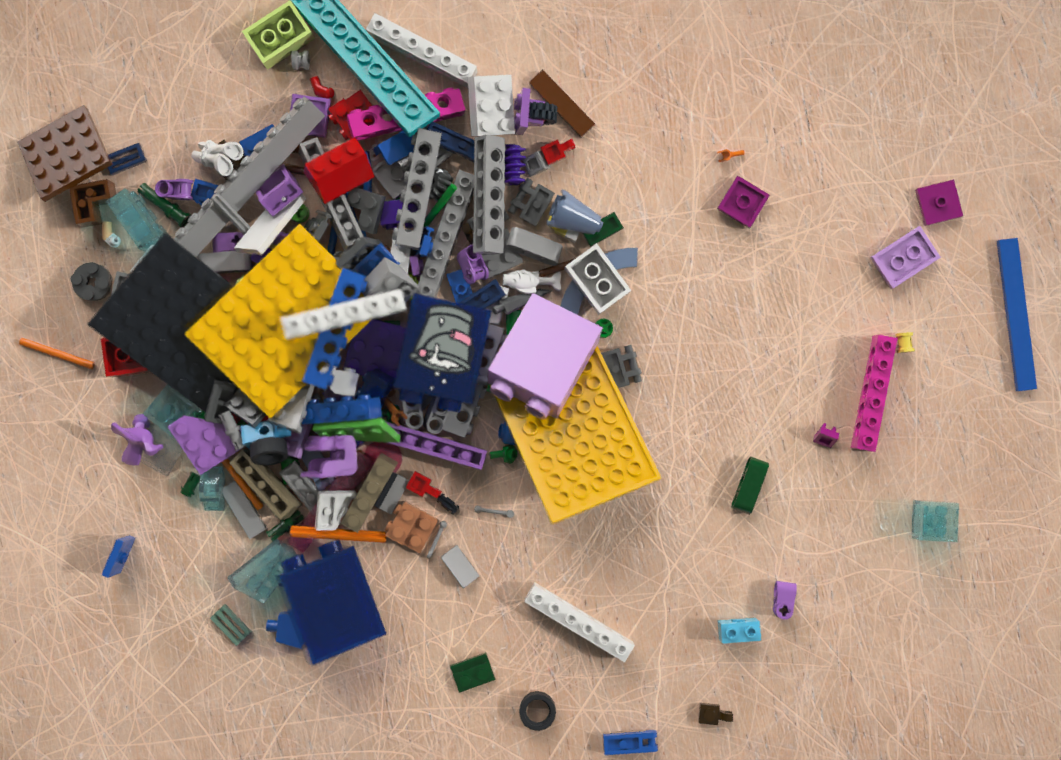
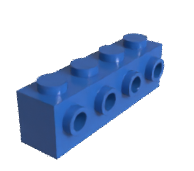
(343, 410)

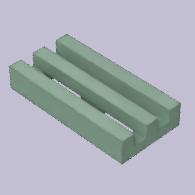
(237, 620)

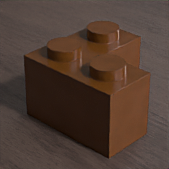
(86, 201)

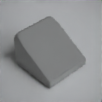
(536, 163)

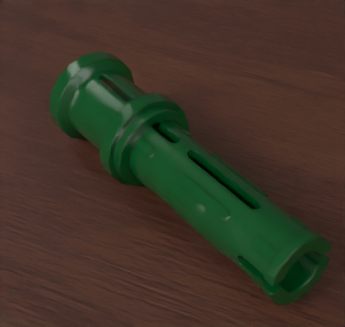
(171, 209)

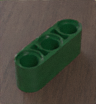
(750, 485)

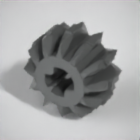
(440, 183)

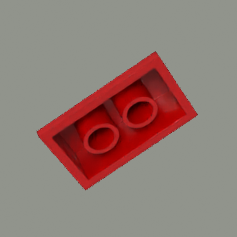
(339, 170)

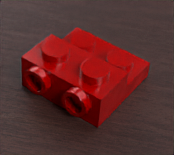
(344, 107)

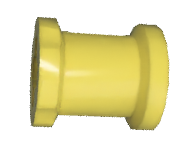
(905, 342)

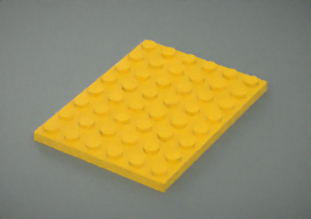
(246, 328)
(587, 451)

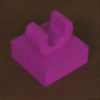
(826, 437)

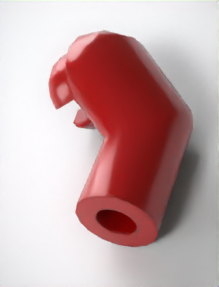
(319, 90)

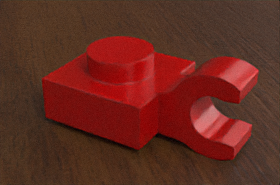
(555, 151)
(421, 484)

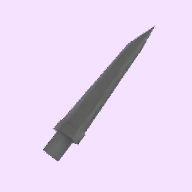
(515, 302)

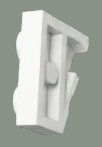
(331, 508)

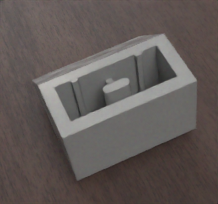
(387, 278)

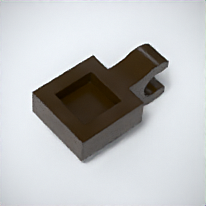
(711, 714)

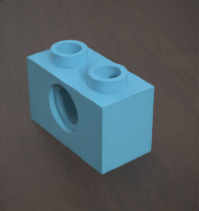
(739, 630)

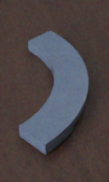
(619, 259)

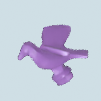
(137, 439)

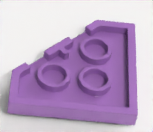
(202, 441)

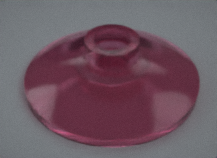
(376, 448)

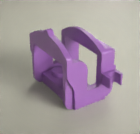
(341, 459)

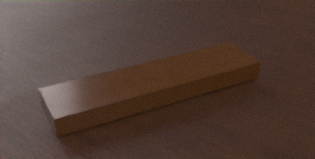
(567, 108)

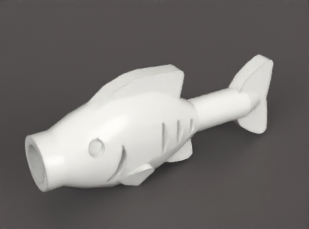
(527, 281)

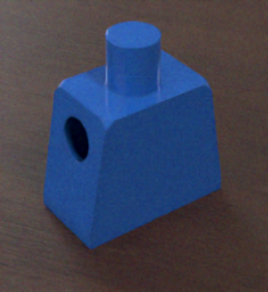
(284, 630)

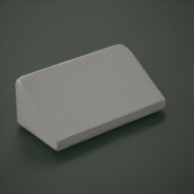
(459, 566)

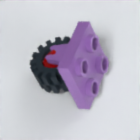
(532, 112)

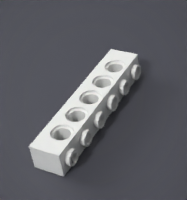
(421, 50)
(343, 314)
(579, 622)

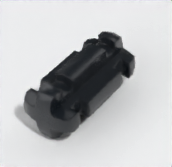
(448, 504)

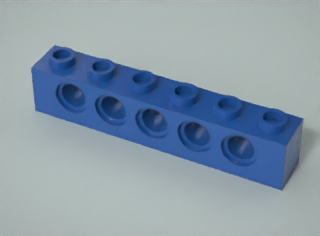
(312, 376)

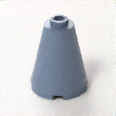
(573, 215)

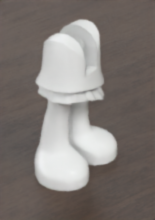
(211, 158)

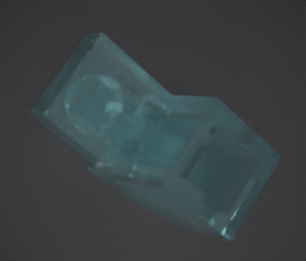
(211, 489)

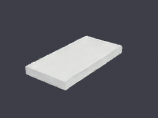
(267, 228)

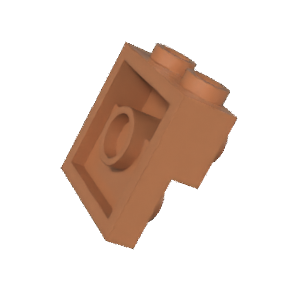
(411, 526)

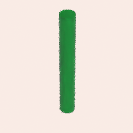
(439, 205)

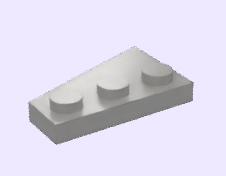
(292, 413)

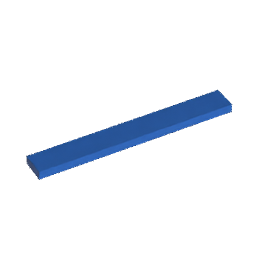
(1016, 314)

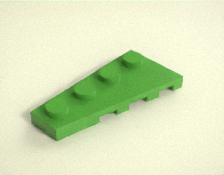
(362, 430)

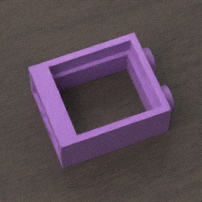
(278, 185)

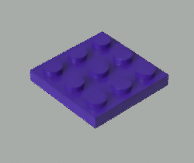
(375, 347)

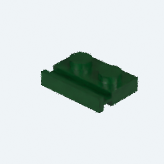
(472, 672)

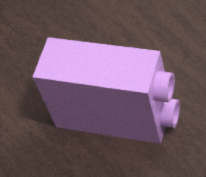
(543, 357)

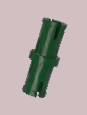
(285, 525)

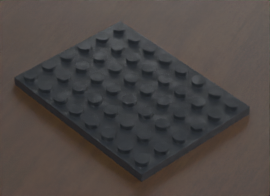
(157, 308)

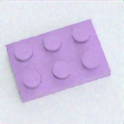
(905, 257)

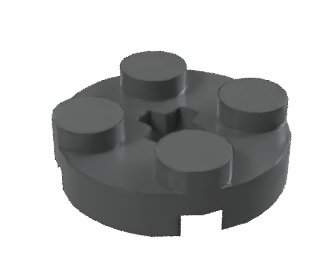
(102, 283)

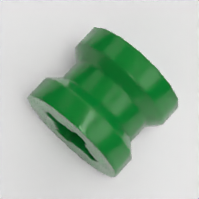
(607, 327)

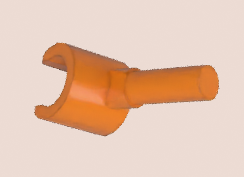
(727, 154)

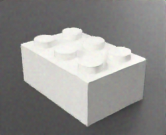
(491, 105)
(597, 279)

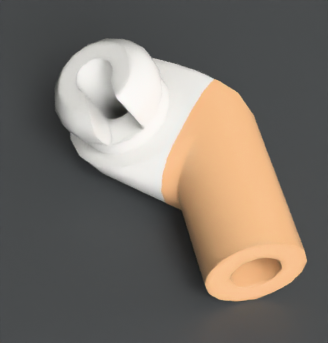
(108, 236)

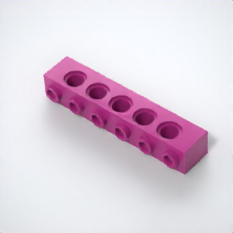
(360, 131)
(874, 393)

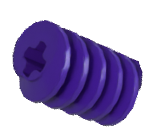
(513, 165)

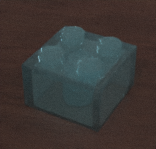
(170, 407)
(935, 520)

